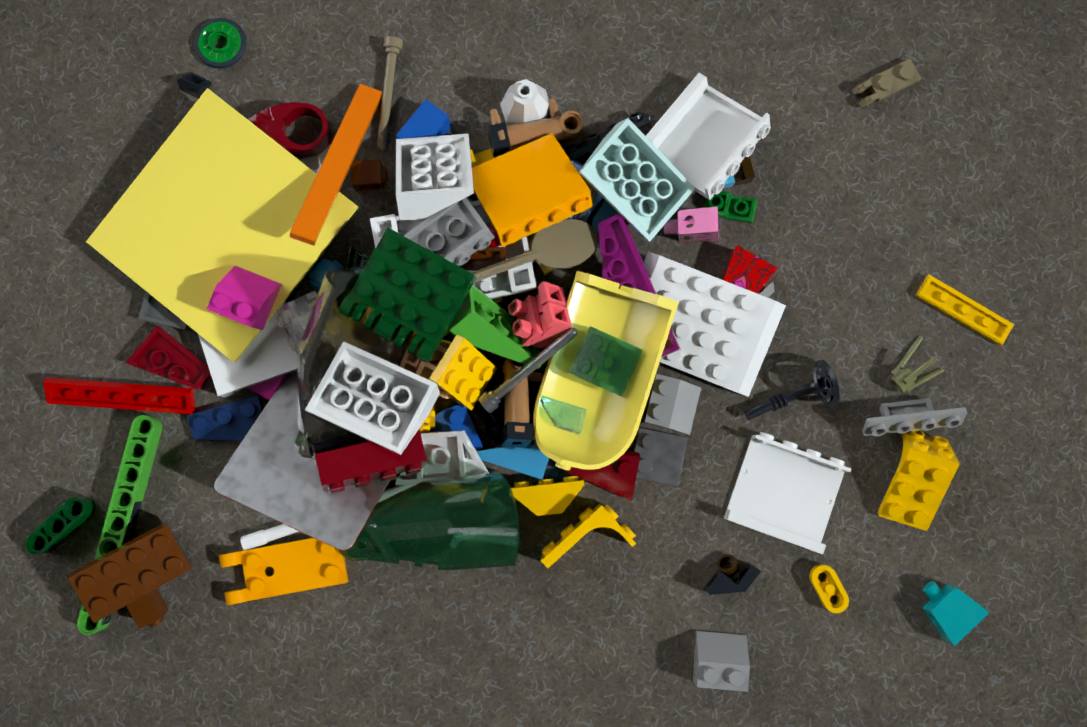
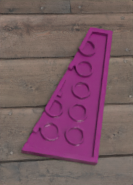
(624, 264)

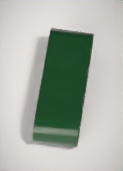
(50, 530)

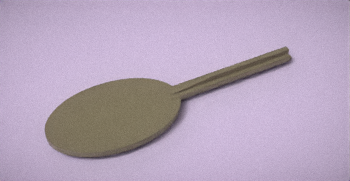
(553, 247)

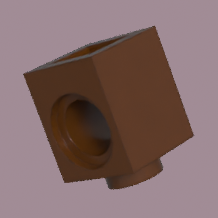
(368, 175)

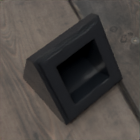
(193, 84)

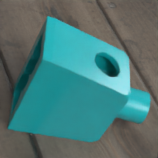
(952, 611)

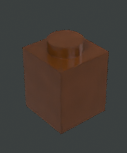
(148, 609)

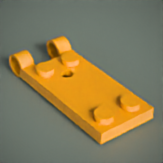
(296, 568)

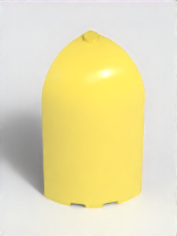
(610, 419)

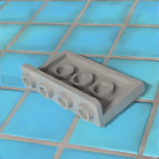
(453, 232)

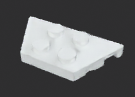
(447, 456)

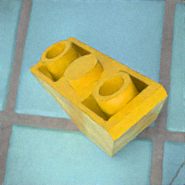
(548, 496)

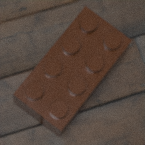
(129, 572)

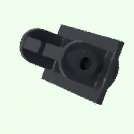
(493, 423)

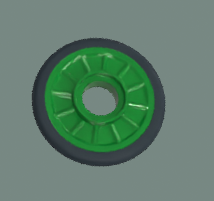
(216, 29)

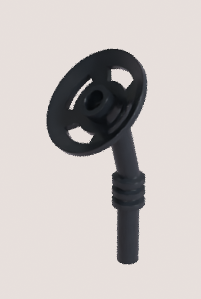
(818, 385)

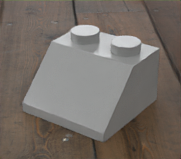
(671, 404)
(721, 661)

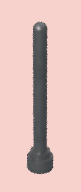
(490, 399)

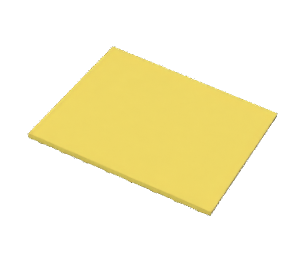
(211, 203)

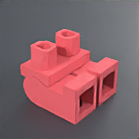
(540, 315)

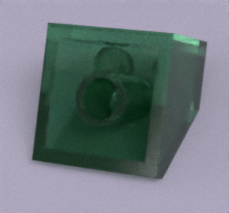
(606, 361)

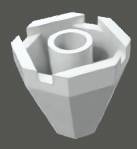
(525, 103)

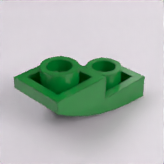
(733, 207)

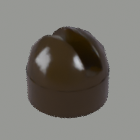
(725, 559)

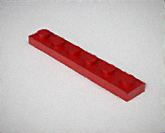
(119, 395)

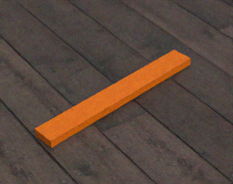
(336, 165)

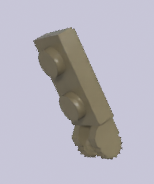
(888, 82)

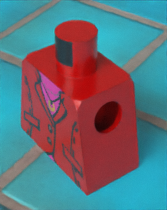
(747, 270)

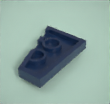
(227, 421)

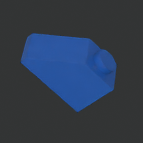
(426, 122)

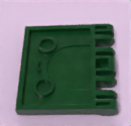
(411, 290)

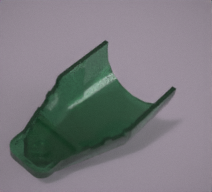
(444, 524)

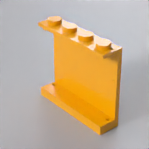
(530, 189)

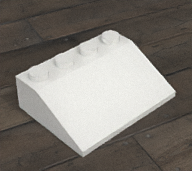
(432, 174)
(373, 398)

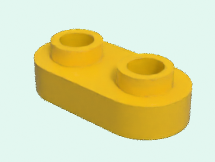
(829, 587)

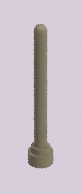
(392, 47)

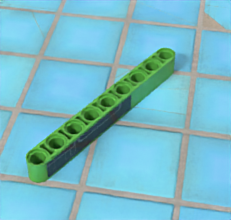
(118, 507)

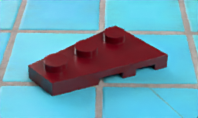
(170, 359)
(616, 477)

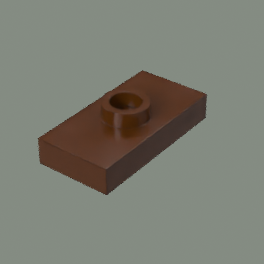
(485, 258)

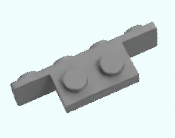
(912, 416)

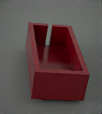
(367, 462)

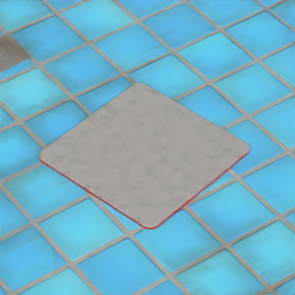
(285, 486)

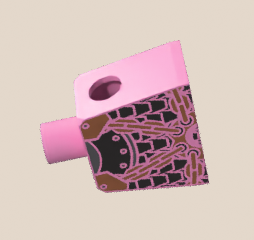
(704, 225)

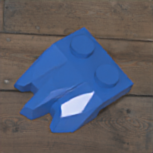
(457, 419)

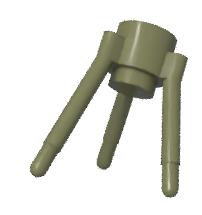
(905, 379)

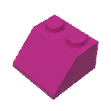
(244, 297)

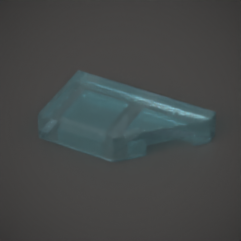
(564, 415)

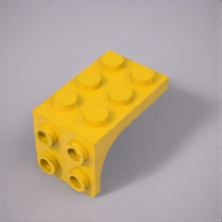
(463, 372)
(920, 480)
(590, 519)

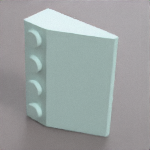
(636, 179)

